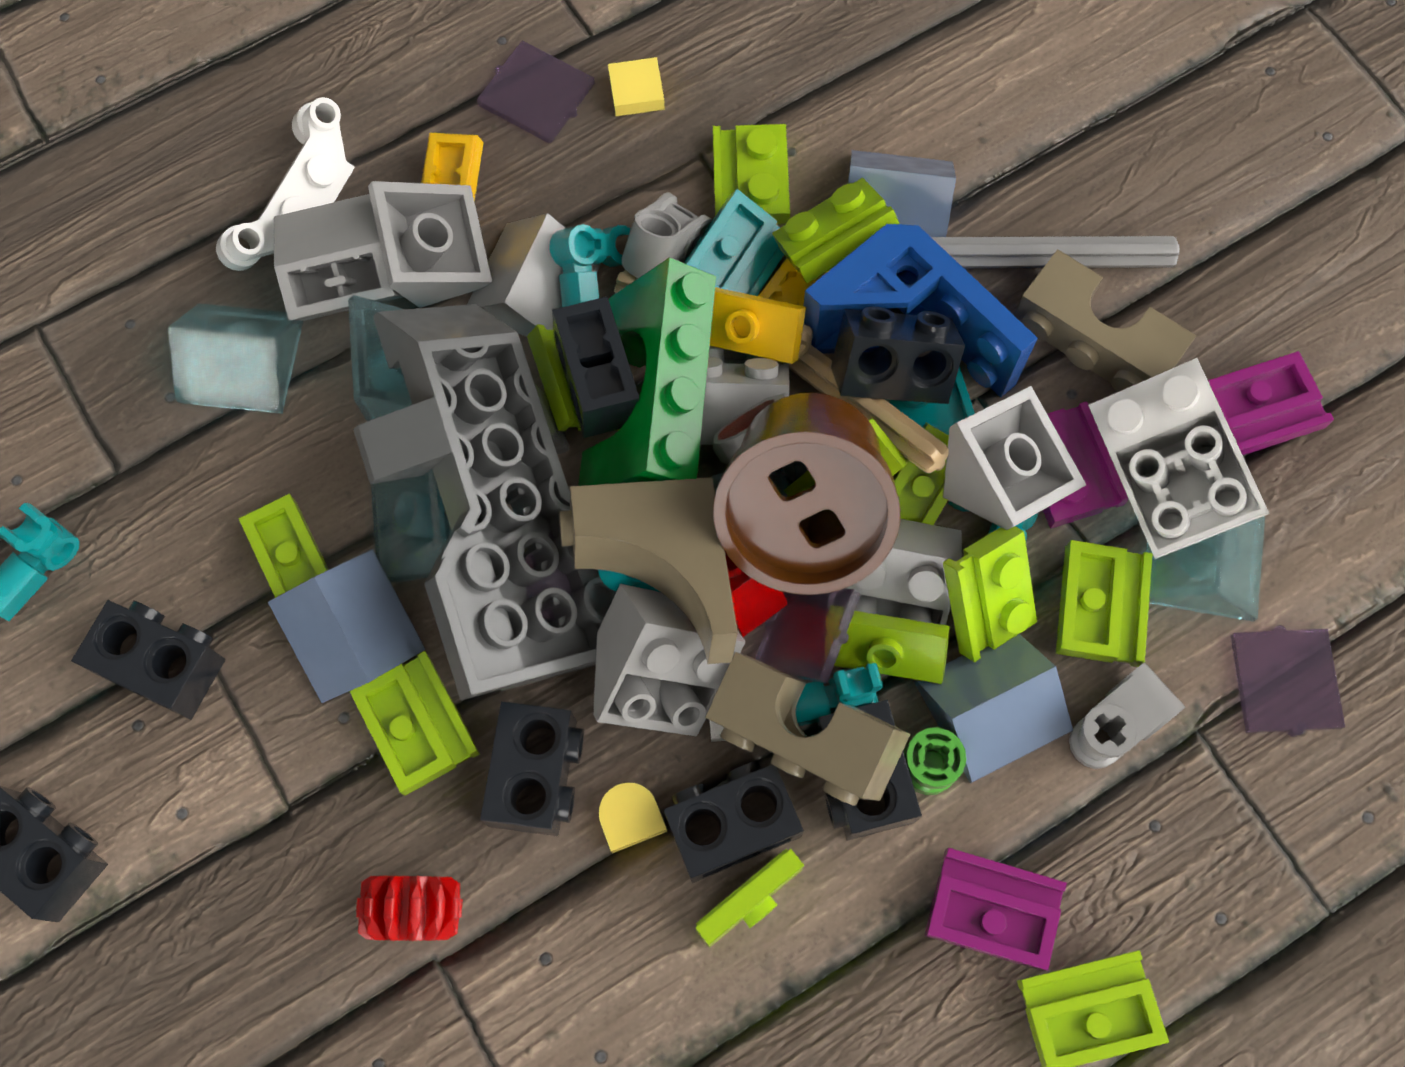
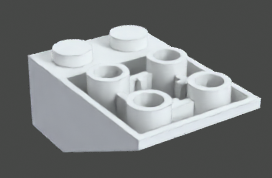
(1177, 459)

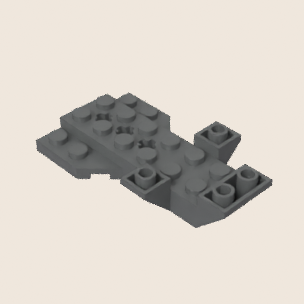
(489, 447)

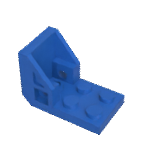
(915, 274)

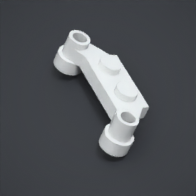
(310, 181)

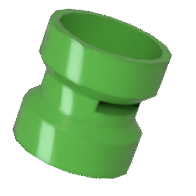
(926, 766)

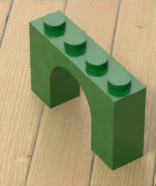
(667, 327)

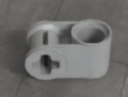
(661, 233)
(1128, 714)

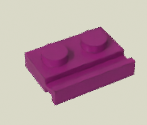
(1270, 402)
(1093, 461)
(996, 909)

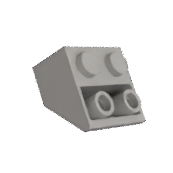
(328, 257)
(736, 384)
(912, 576)
(653, 665)

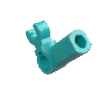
(576, 252)
(43, 547)
(849, 687)

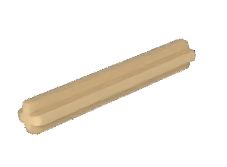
(908, 436)

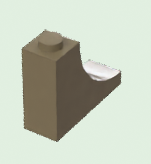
(664, 539)

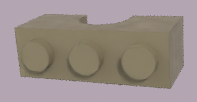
(1061, 314)
(851, 753)

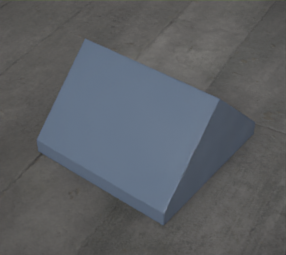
(913, 186)
(347, 626)
(999, 705)

